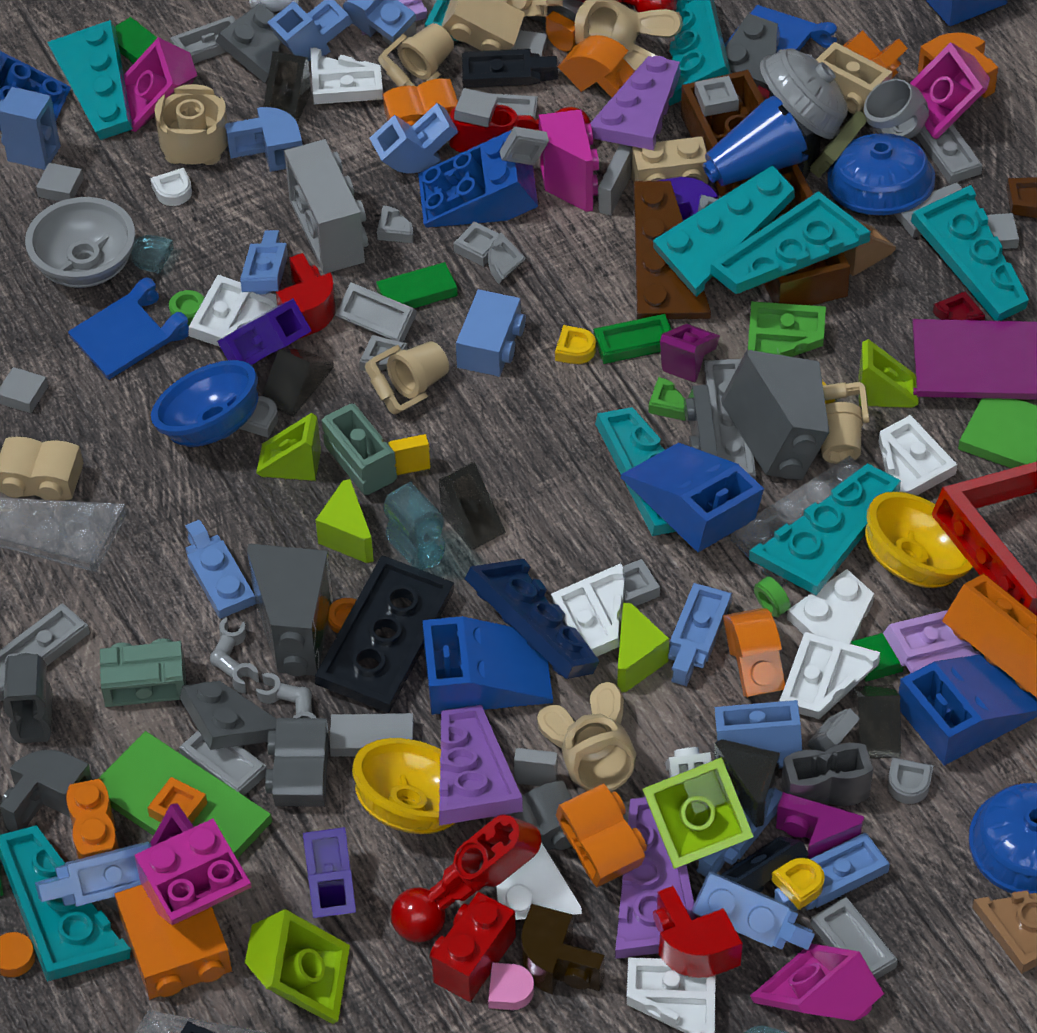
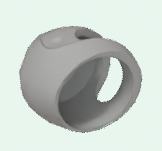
(896, 108)

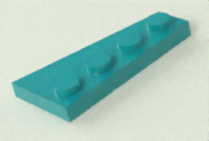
(631, 443)
(63, 936)

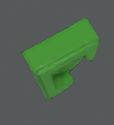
(667, 400)

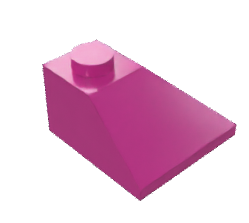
(156, 74)
(950, 87)
(823, 983)

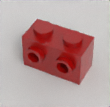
(476, 940)

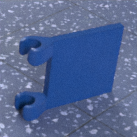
(796, 31)
(125, 332)

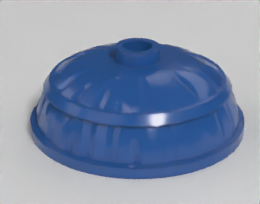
(881, 175)
(207, 403)
(1006, 838)

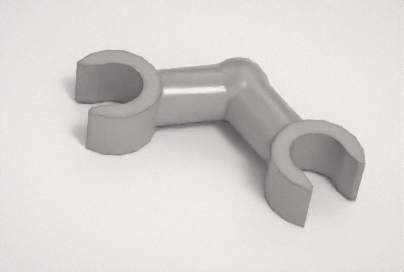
(221, 656)
(299, 695)

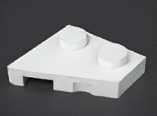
(344, 79)
(227, 309)
(914, 457)
(595, 608)
(835, 610)
(826, 673)
(537, 884)
(670, 996)

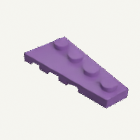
(638, 107)
(473, 769)
(636, 925)

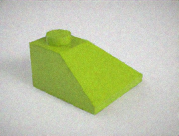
(697, 813)
(299, 963)

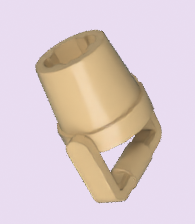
(419, 54)
(409, 372)
(844, 422)

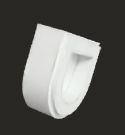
(172, 187)

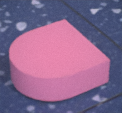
(510, 987)

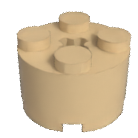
(192, 125)

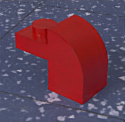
(311, 293)
(695, 946)

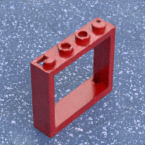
(974, 535)

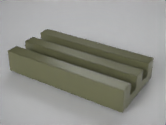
(838, 144)

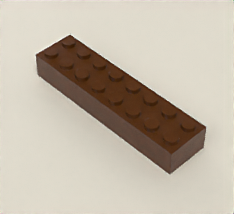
(809, 285)

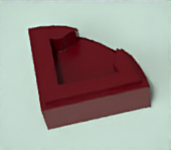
(958, 308)

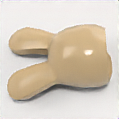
(624, 25)
(595, 744)

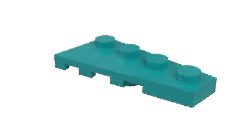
(698, 45)
(96, 76)
(722, 226)
(791, 242)
(966, 244)
(826, 533)

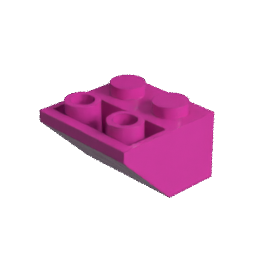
(568, 160)
(190, 872)

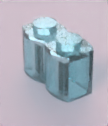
(414, 527)

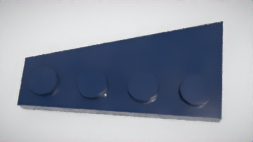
(526, 609)

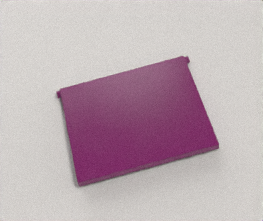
(975, 359)

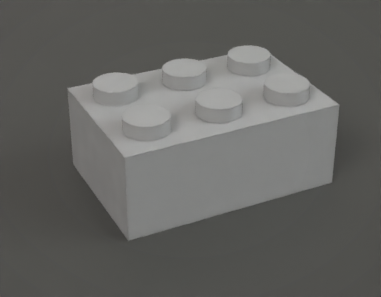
(326, 206)

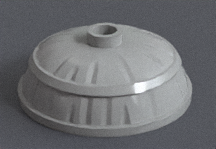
(806, 90)
(80, 241)

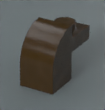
(549, 954)

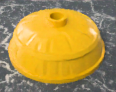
(912, 542)
(400, 784)

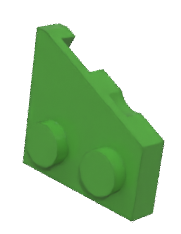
(786, 328)

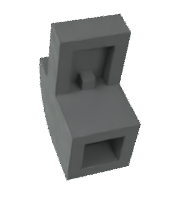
(39, 781)

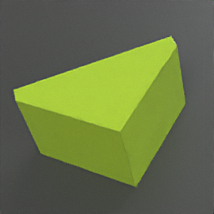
(885, 379)
(292, 452)
(343, 525)
(641, 648)

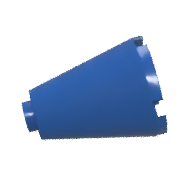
(756, 144)

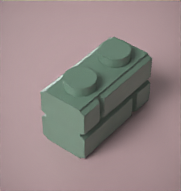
(359, 449)
(142, 672)

